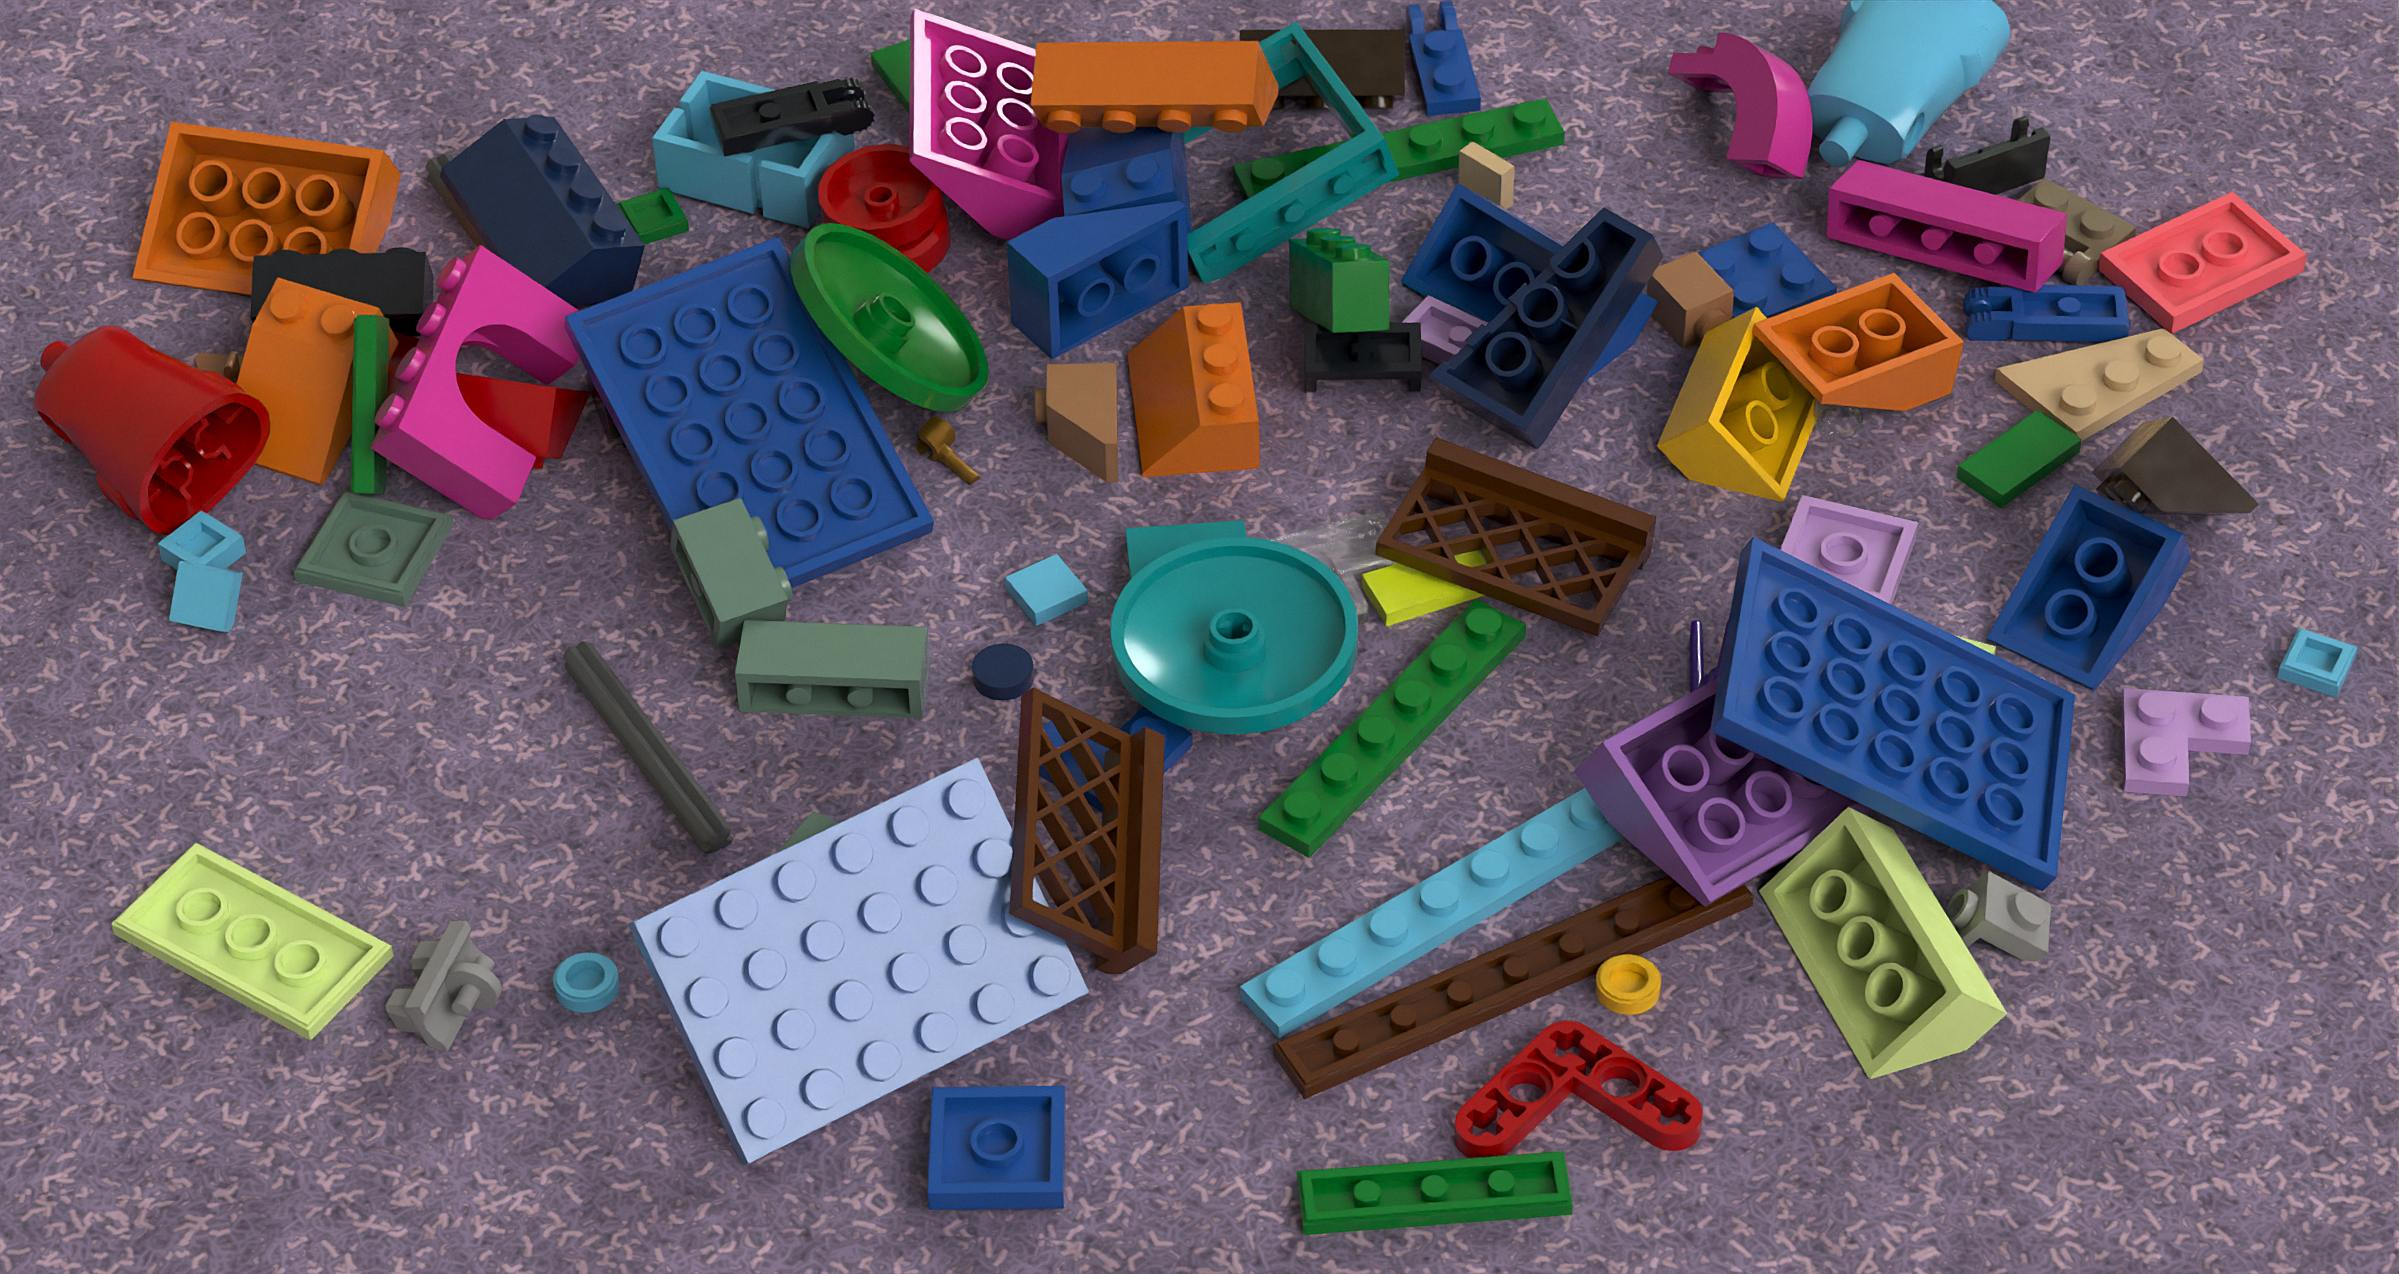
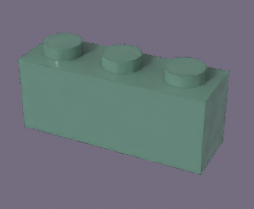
(833, 669)

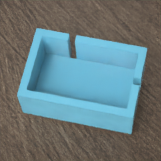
(775, 178)

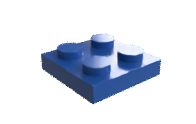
(1767, 272)
(997, 1148)

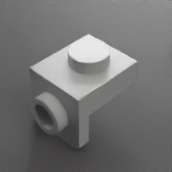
(2001, 916)

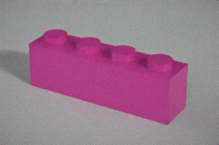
(1946, 225)

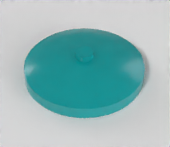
(1234, 635)

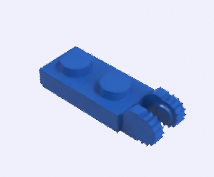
(1442, 63)
(2048, 314)

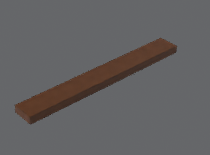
(1495, 983)

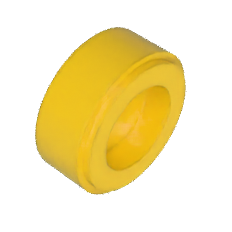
(1628, 984)

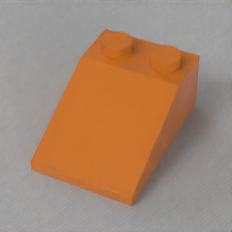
(1867, 347)
(303, 375)

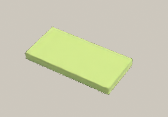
(253, 940)

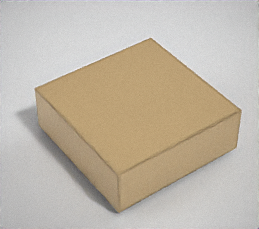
(1486, 174)

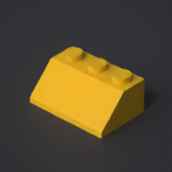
(1739, 415)

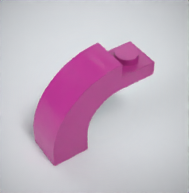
(1771, 101)

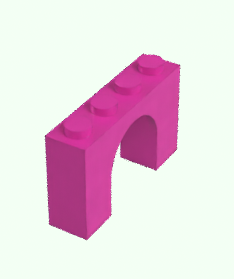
(427, 421)

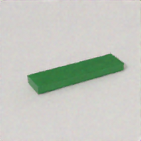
(1434, 1193)

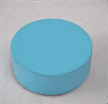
(586, 982)

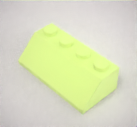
(1880, 947)

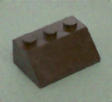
(1364, 60)
(2169, 473)

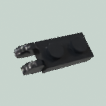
(791, 115)

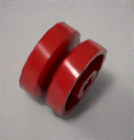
(889, 199)

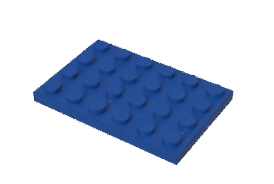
(745, 398)
(1895, 714)

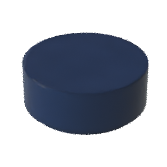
(1003, 671)

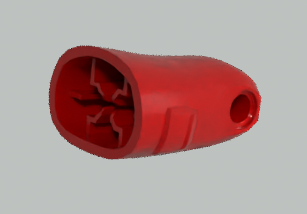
(150, 425)

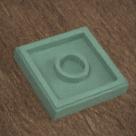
(373, 548)

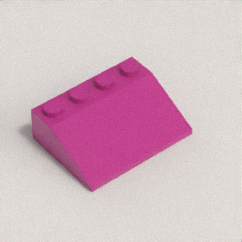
(978, 126)

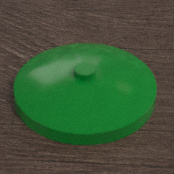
(889, 317)

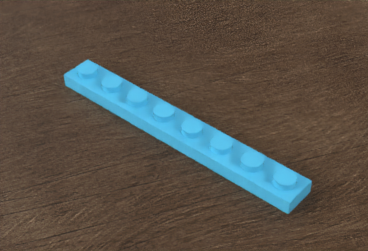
(1428, 914)

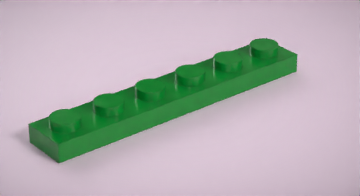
(1428, 146)
(1391, 728)

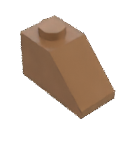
(1082, 414)

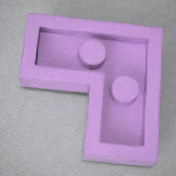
(2167, 725)

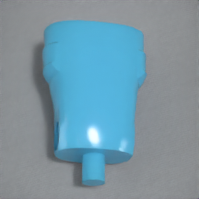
(1900, 73)

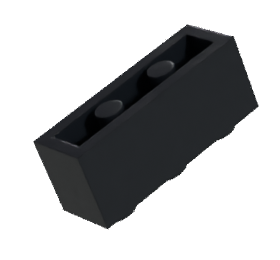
(393, 281)

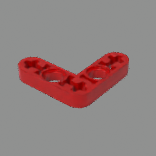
(1565, 1075)

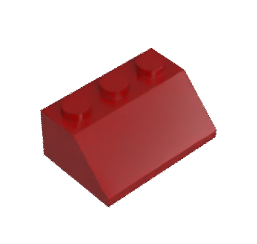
(526, 413)

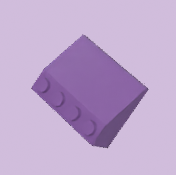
(1703, 802)

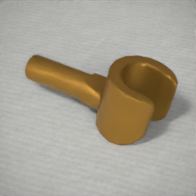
(940, 436)

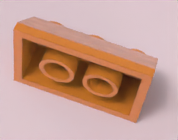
(1195, 394)

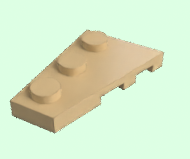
(2101, 381)

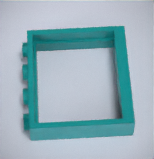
(1308, 192)

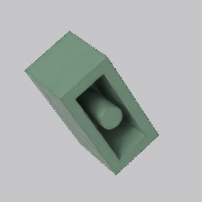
(729, 570)

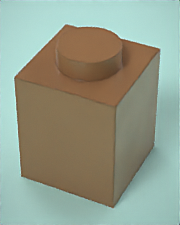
(1690, 298)

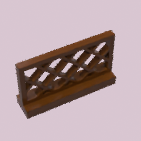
(1531, 509)
(1125, 842)

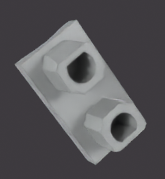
(449, 984)

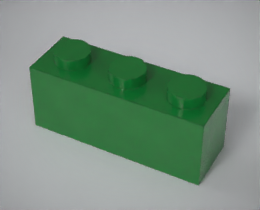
(1338, 282)

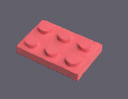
(2202, 262)

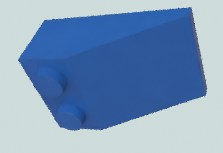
(1124, 170)
(1095, 272)
(2091, 588)

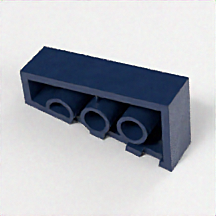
(1551, 333)

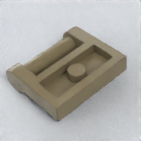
(2087, 229)

